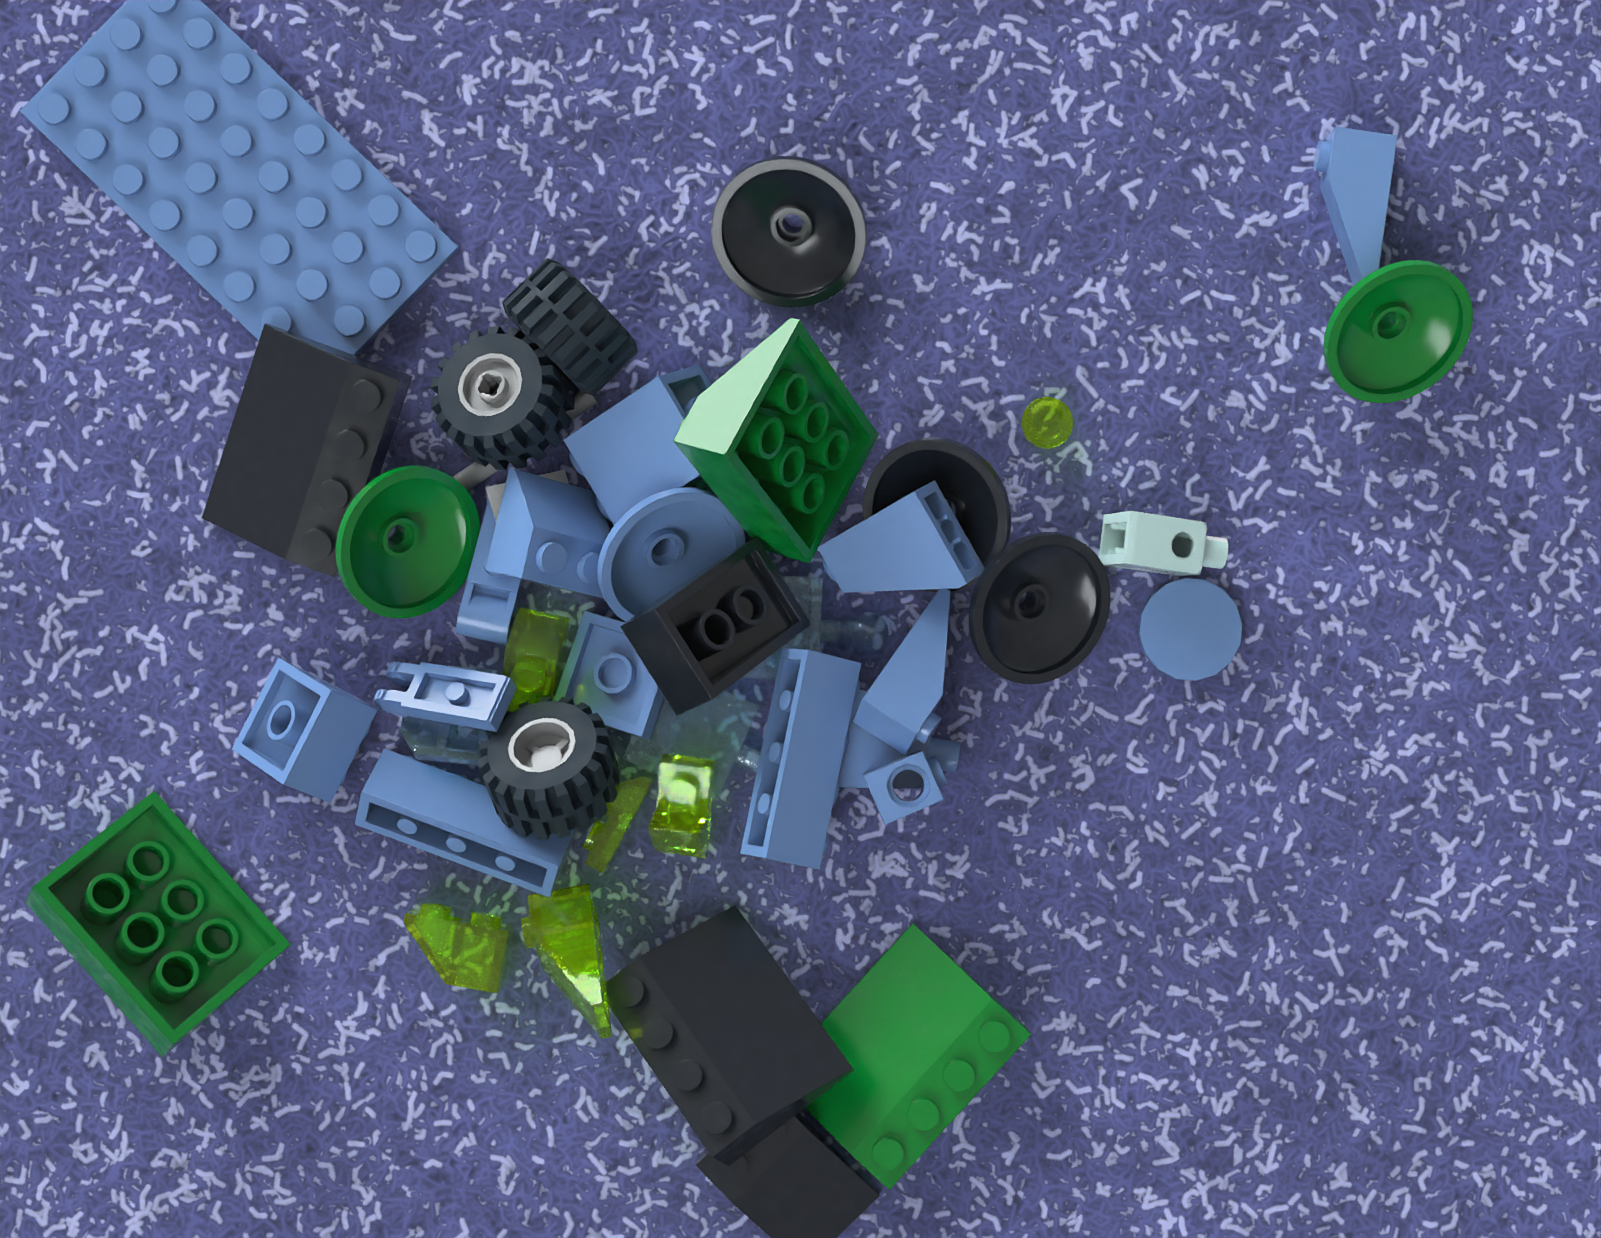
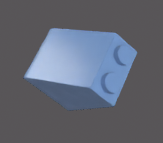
(631, 445)

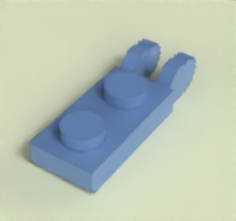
(447, 695)

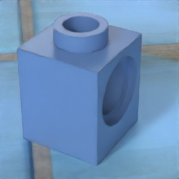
(881, 786)

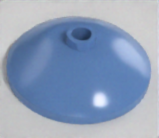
(692, 535)

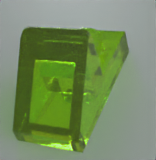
(683, 806)
(605, 838)

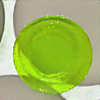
(1047, 422)

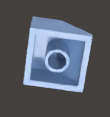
(548, 534)
(304, 731)

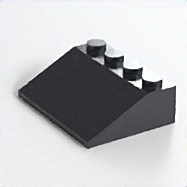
(303, 446)
(726, 1033)

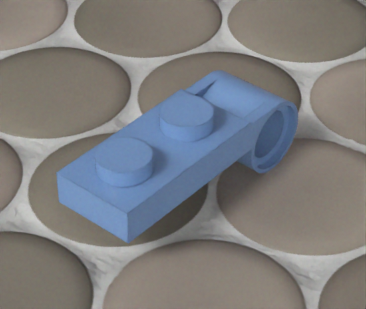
(488, 596)

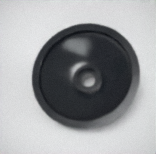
(782, 261)
(962, 478)
(1056, 621)

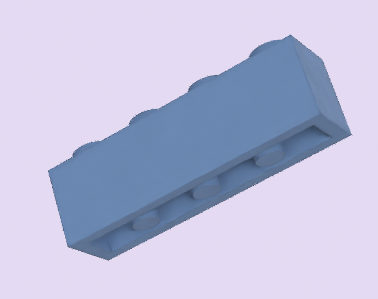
(801, 758)
(456, 822)

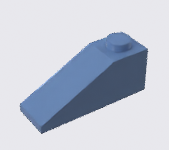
(1356, 192)
(909, 688)

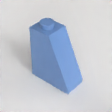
(903, 548)

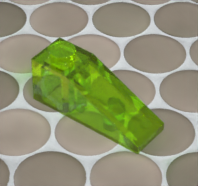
(570, 949)

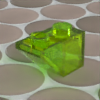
(535, 655)
(462, 950)

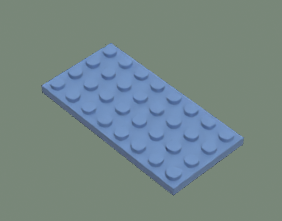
(238, 176)

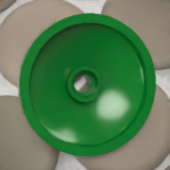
(1409, 347)
(426, 554)

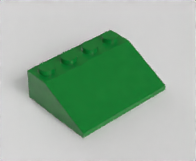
(779, 441)
(156, 922)
(919, 1053)

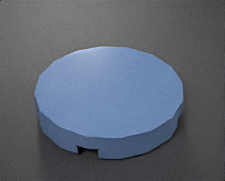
(1190, 629)

